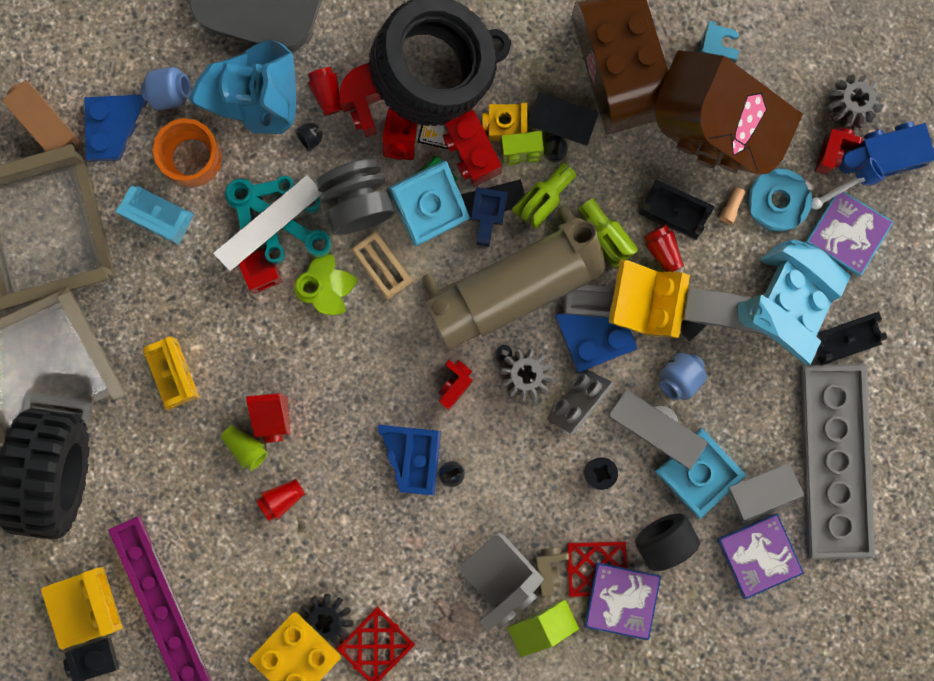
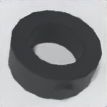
(498, 34)

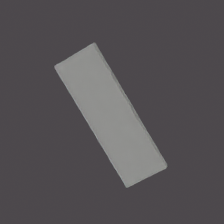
(837, 462)

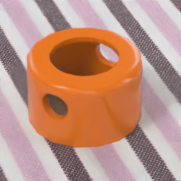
(173, 135)

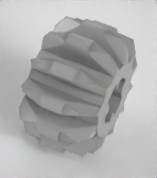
(860, 92)
(535, 369)

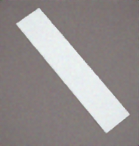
(268, 223)

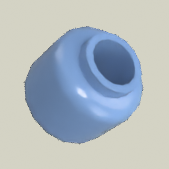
(166, 88)
(682, 376)

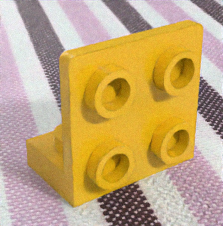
(648, 300)
(81, 608)
(295, 653)

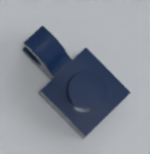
(488, 210)

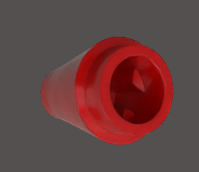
(325, 89)
(664, 248)
(279, 500)

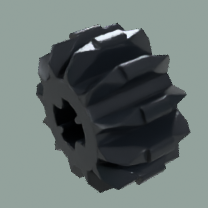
(332, 610)

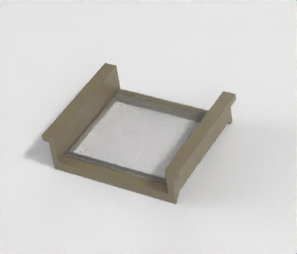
(49, 228)
(51, 352)

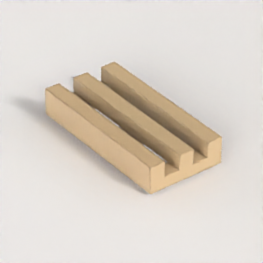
(397, 287)

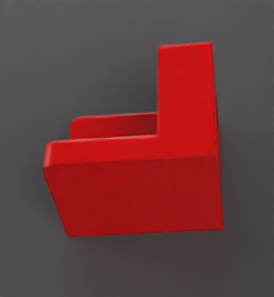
(259, 272)

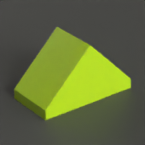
(543, 629)

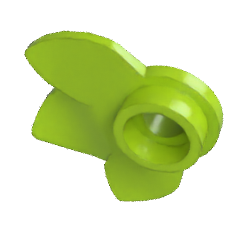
(329, 283)

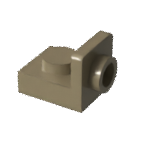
(544, 568)

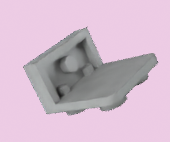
(502, 579)

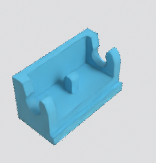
(712, 41)
(155, 214)

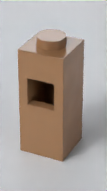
(39, 117)

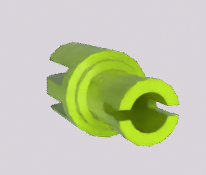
(544, 196)
(612, 237)

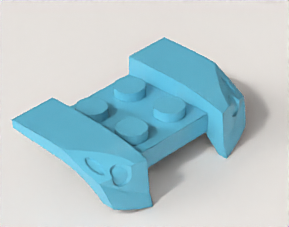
(795, 298)

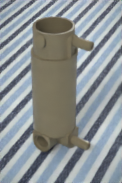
(517, 282)

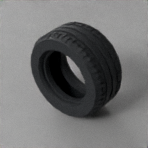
(457, 28)

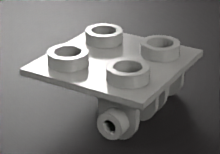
(579, 402)

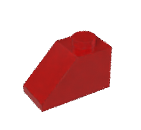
(269, 416)

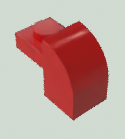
(356, 93)

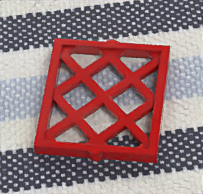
(571, 569)
(394, 627)

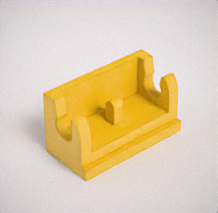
(170, 372)

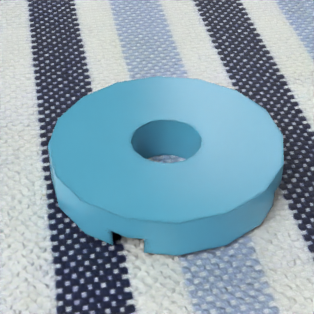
(774, 218)

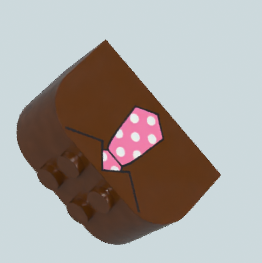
(621, 60)
(724, 114)

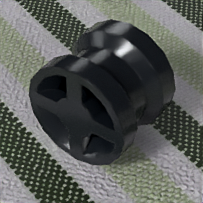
(594, 475)

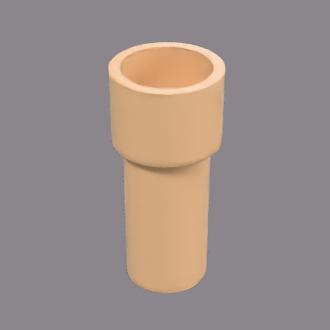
(729, 212)

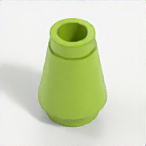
(244, 448)

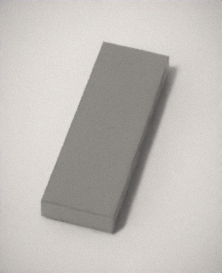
(658, 429)

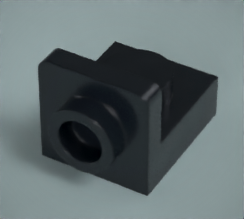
(91, 660)

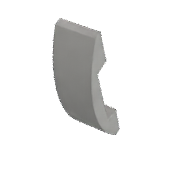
(714, 309)

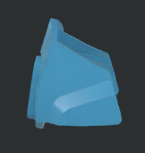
(251, 88)

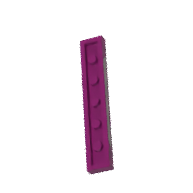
(158, 601)

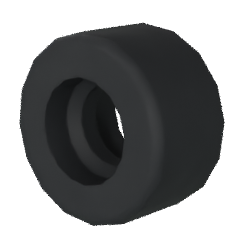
(667, 542)

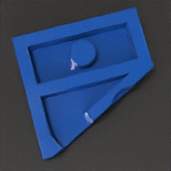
(109, 125)
(594, 340)
(413, 457)

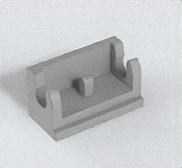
(765, 493)

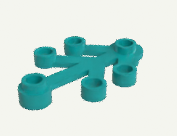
(252, 201)

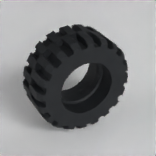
(43, 473)

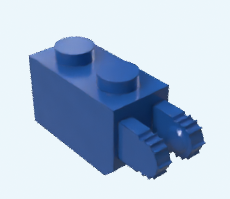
(895, 151)

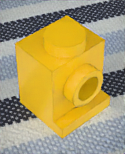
(517, 125)

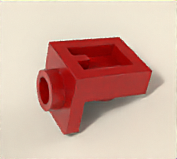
(399, 137)
(830, 152)
(454, 390)

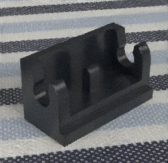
(563, 118)
(676, 209)
(850, 338)

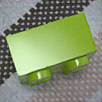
(522, 148)

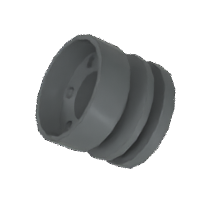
(353, 190)

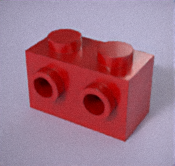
(473, 149)

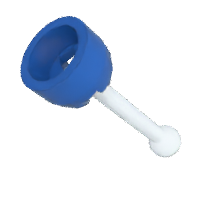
(867, 174)

